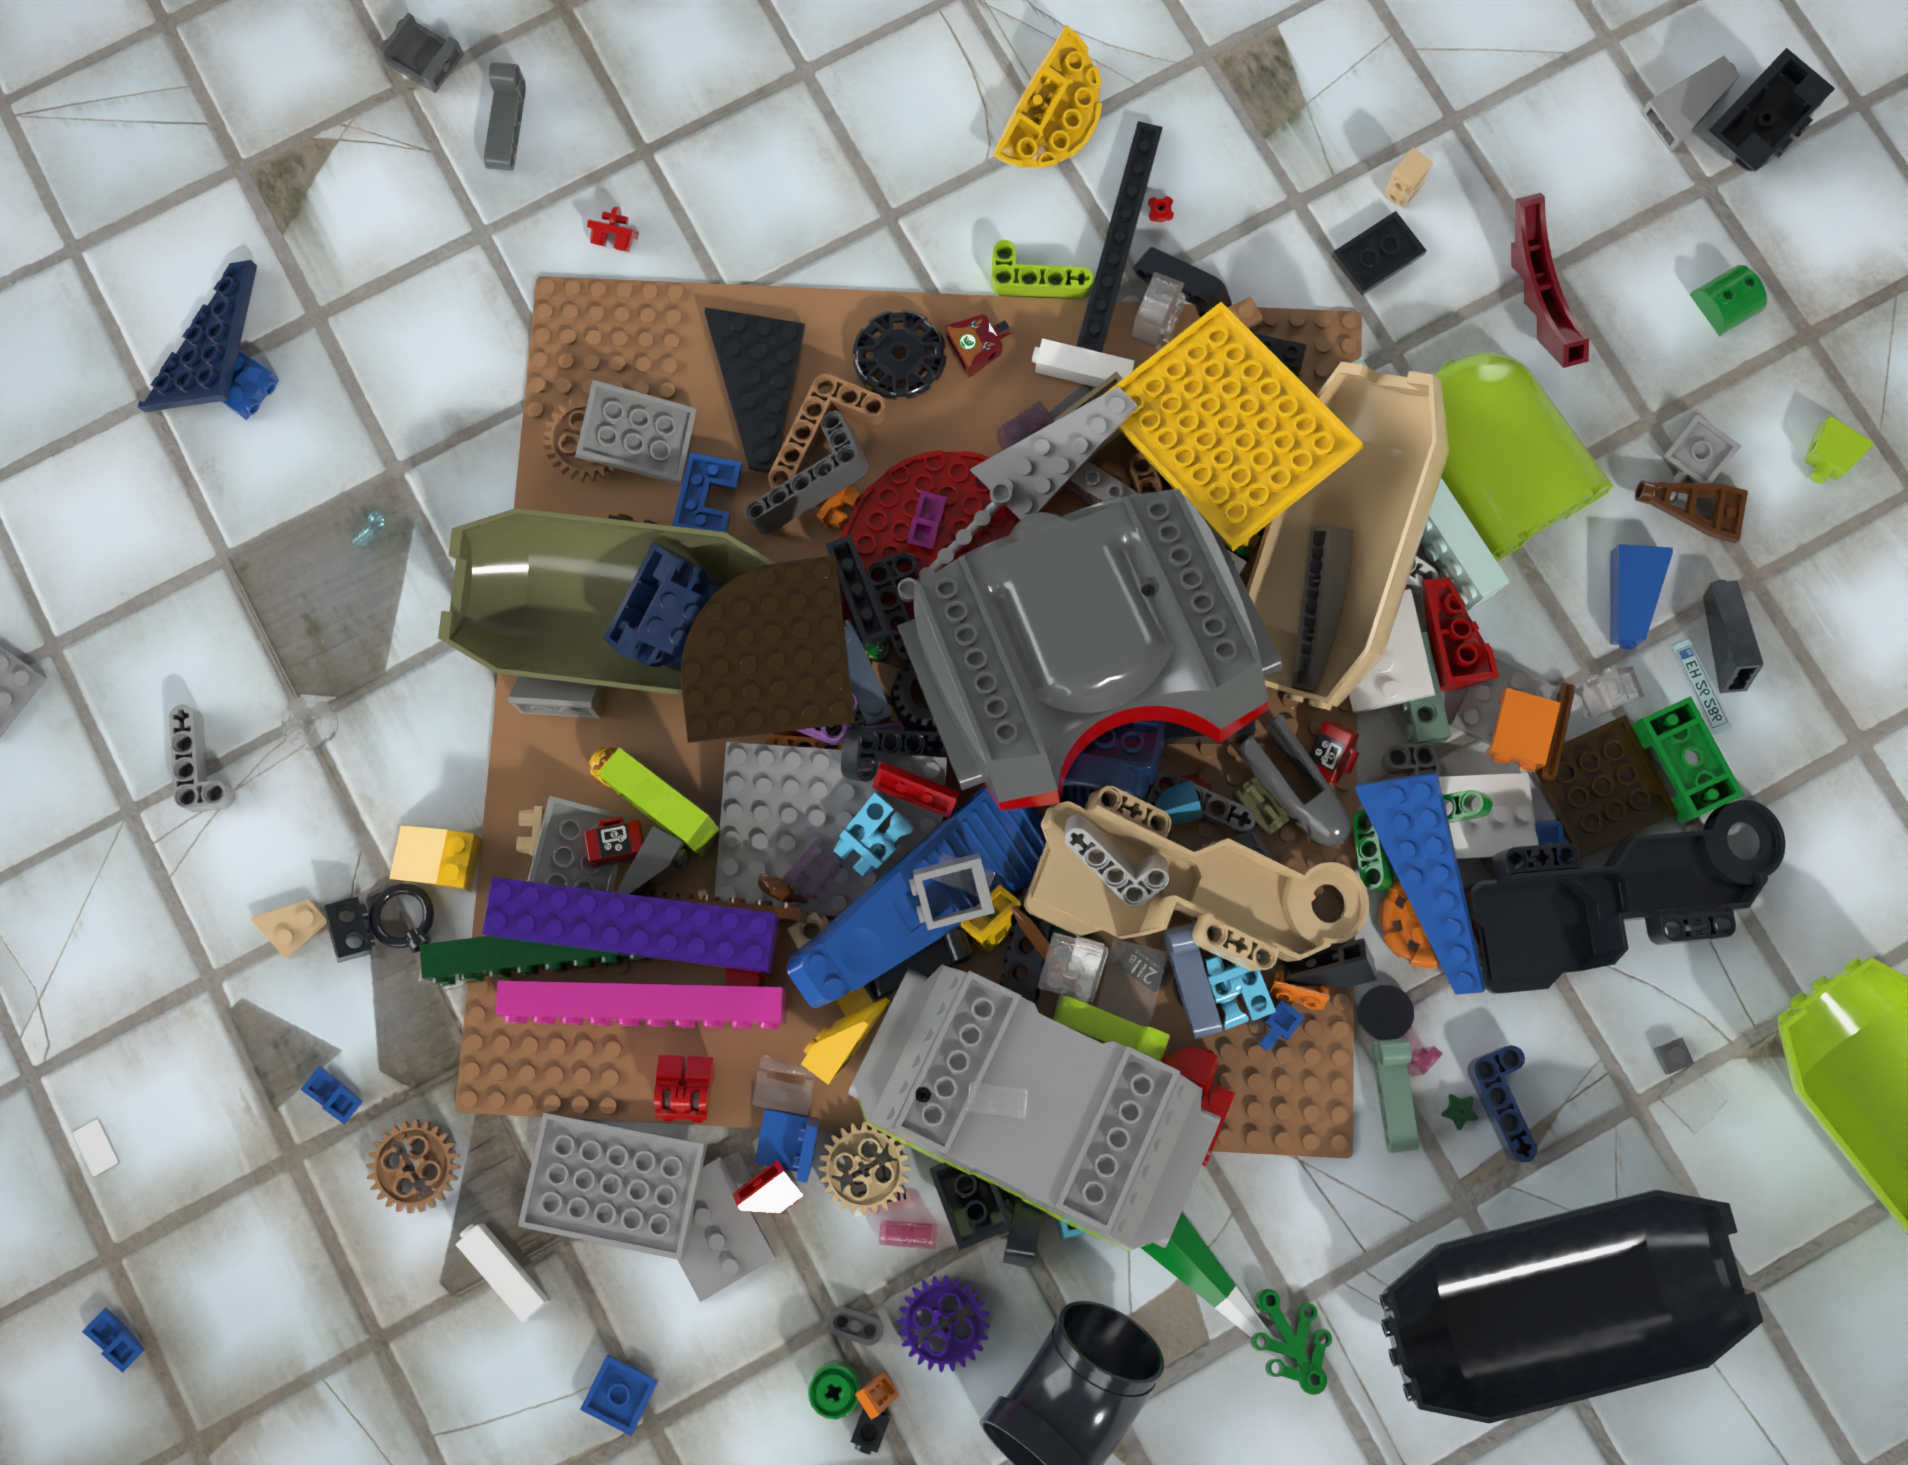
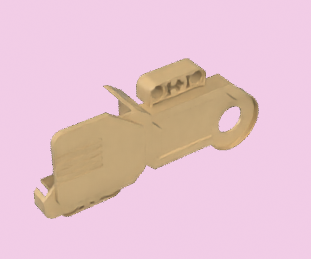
(1220, 885)

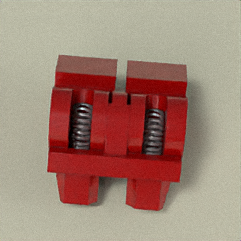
(683, 1090)

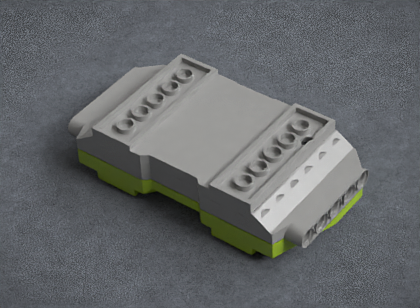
(1104, 1129)

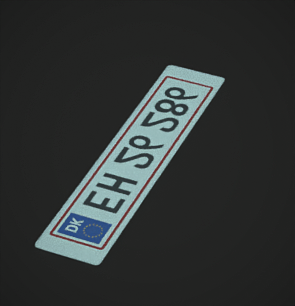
(1701, 686)

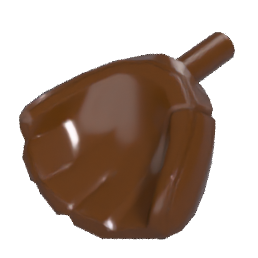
(778, 889)

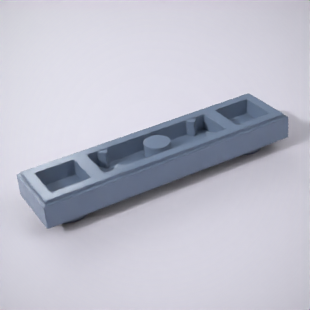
(864, 681)

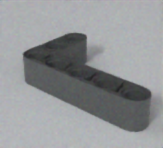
(816, 482)

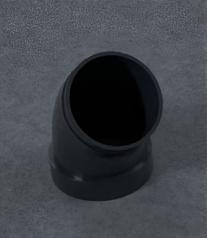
(1077, 1390)

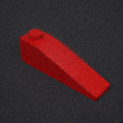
(1455, 643)

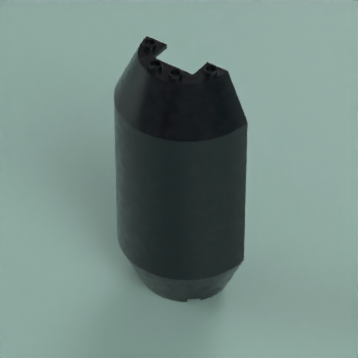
(1568, 1307)

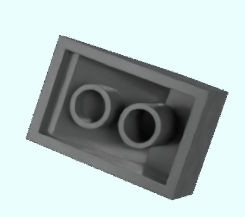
(654, 863)

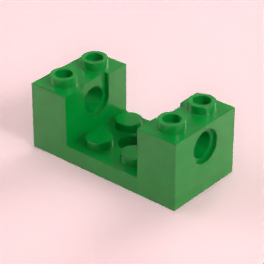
(1700, 785)

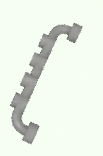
(1000, 496)

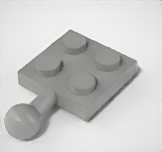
(1699, 453)

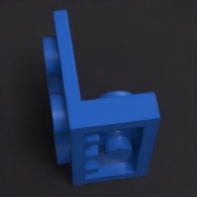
(788, 1139)

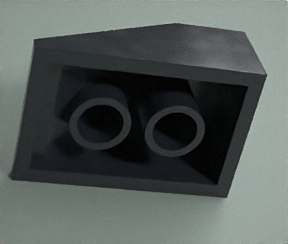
(970, 1205)

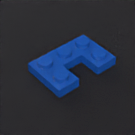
(700, 475)

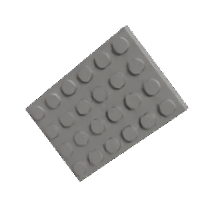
(613, 1186)

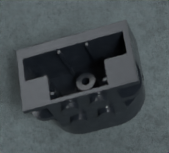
(1770, 113)

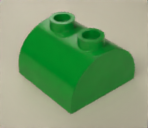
(1731, 298)

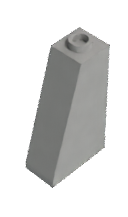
(1685, 105)

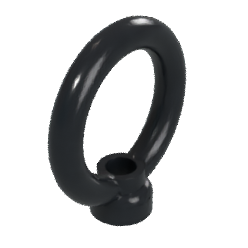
(414, 937)

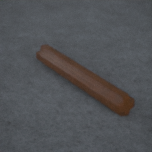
(1565, 697)

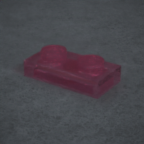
(1423, 1060)

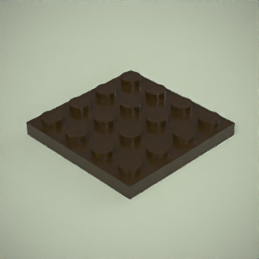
(1605, 787)

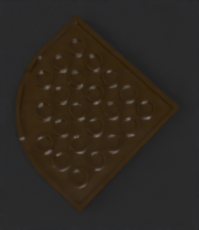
(769, 654)

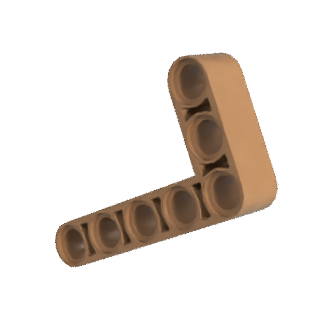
(812, 424)

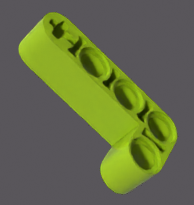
(1040, 274)
(1108, 1027)

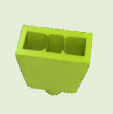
(1834, 450)

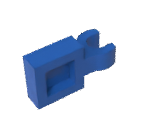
(1281, 1024)

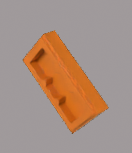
(877, 1394)

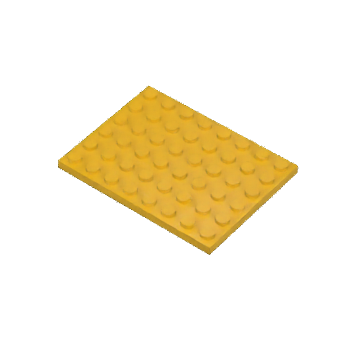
(1232, 426)

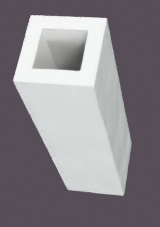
(1078, 363)
(502, 1271)

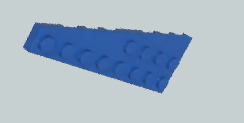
(1419, 844)

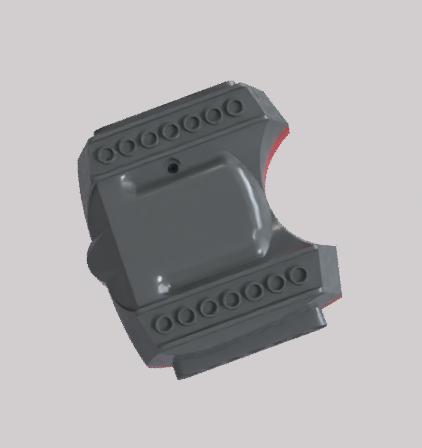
(1084, 631)

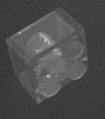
(1158, 311)

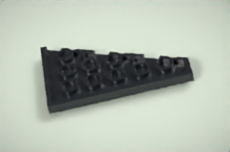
(759, 372)

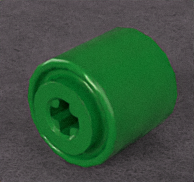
(839, 1374)

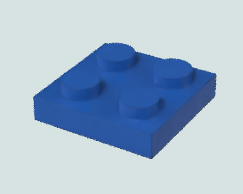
(619, 1394)

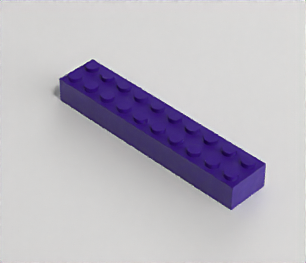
(631, 925)

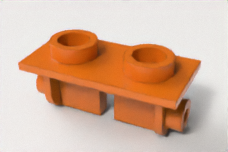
(1308, 995)

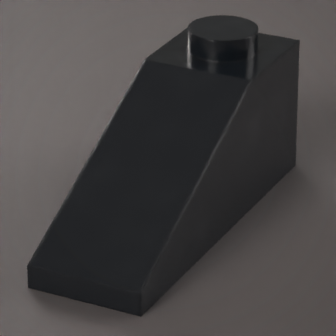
(1337, 966)

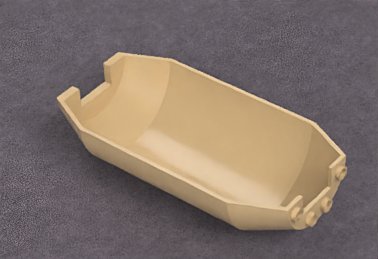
(1380, 496)

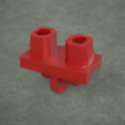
(600, 230)

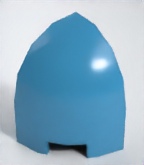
(1180, 803)

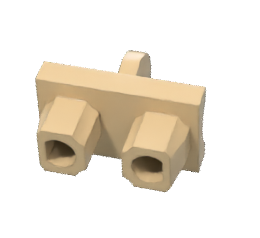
(531, 819)

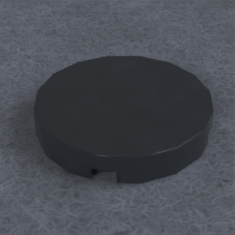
(1385, 1012)

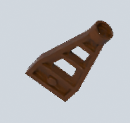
(1727, 513)

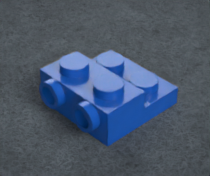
(249, 386)

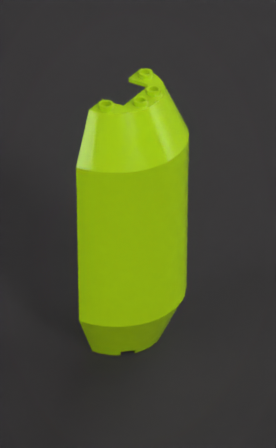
(1851, 1071)

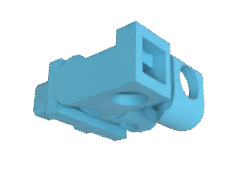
(865, 837)
(1230, 981)

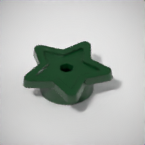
(1452, 1111)

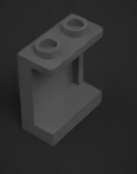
(421, 53)

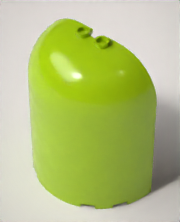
(1512, 452)

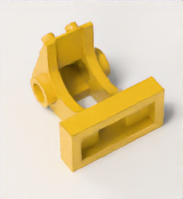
(991, 929)

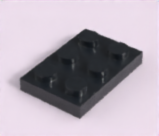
(1379, 253)

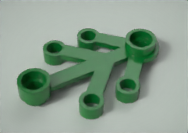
(1294, 1344)

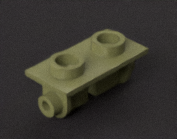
(1266, 810)

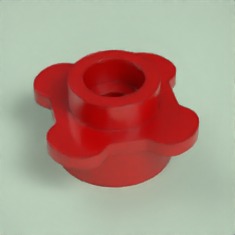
(1160, 216)

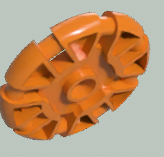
(1410, 929)

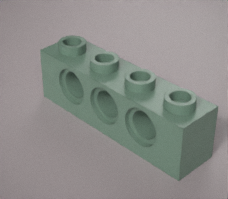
(1437, 727)

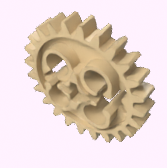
(877, 1190)

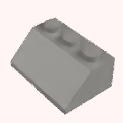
(556, 698)

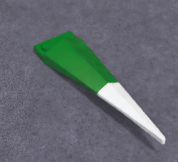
(1197, 1267)

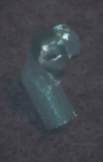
(377, 523)

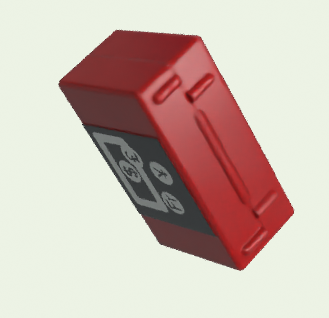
(1334, 751)
(613, 842)

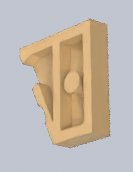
(290, 925)

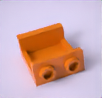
(1523, 730)

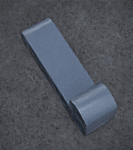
(1192, 981)

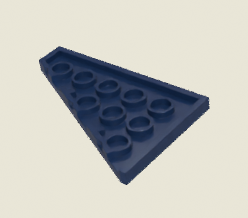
(207, 358)

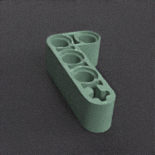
(1395, 1094)

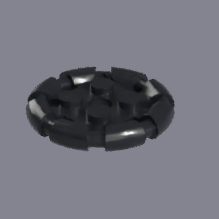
(899, 369)

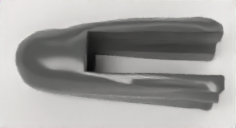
(1323, 815)

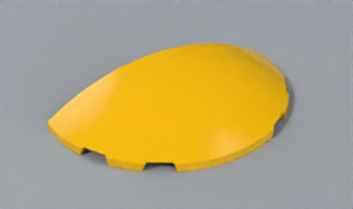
(1055, 109)

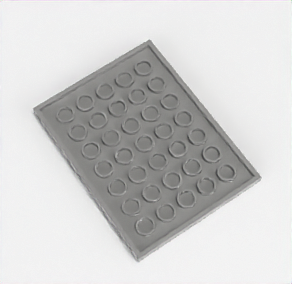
(786, 799)

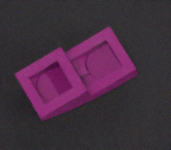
(927, 520)

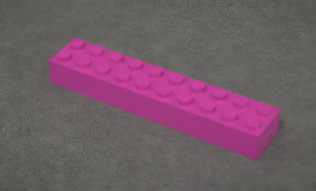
(641, 1003)

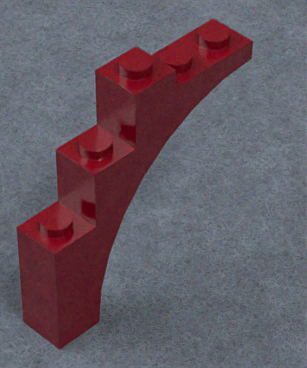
(1542, 292)

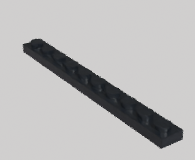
(1119, 237)

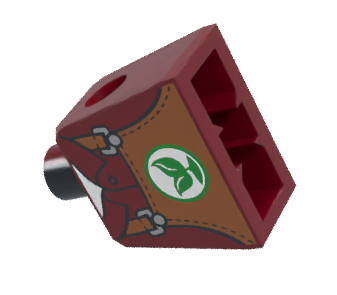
(976, 342)

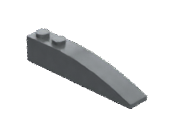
(1321, 601)

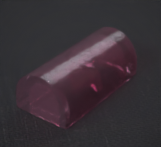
(908, 1234)

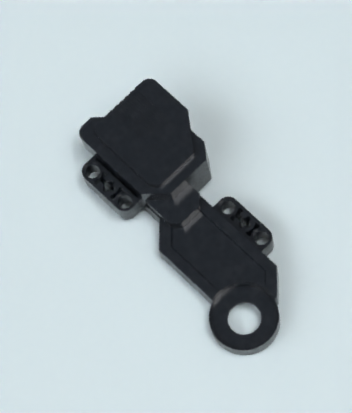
(1570, 918)

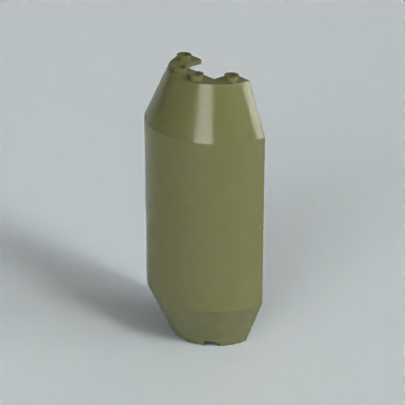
(545, 586)

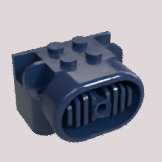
(660, 609)
(1118, 758)

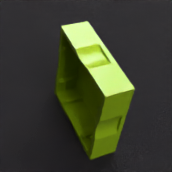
(660, 802)

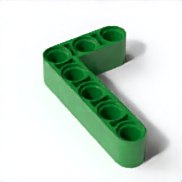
(1380, 862)

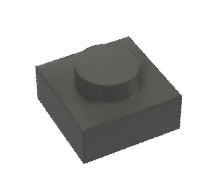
(1673, 1056)

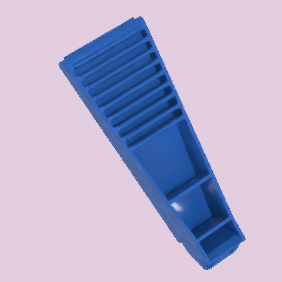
(884, 921)

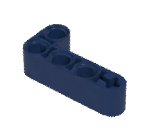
(1507, 1104)

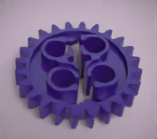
(956, 1347)

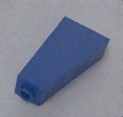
(1635, 588)

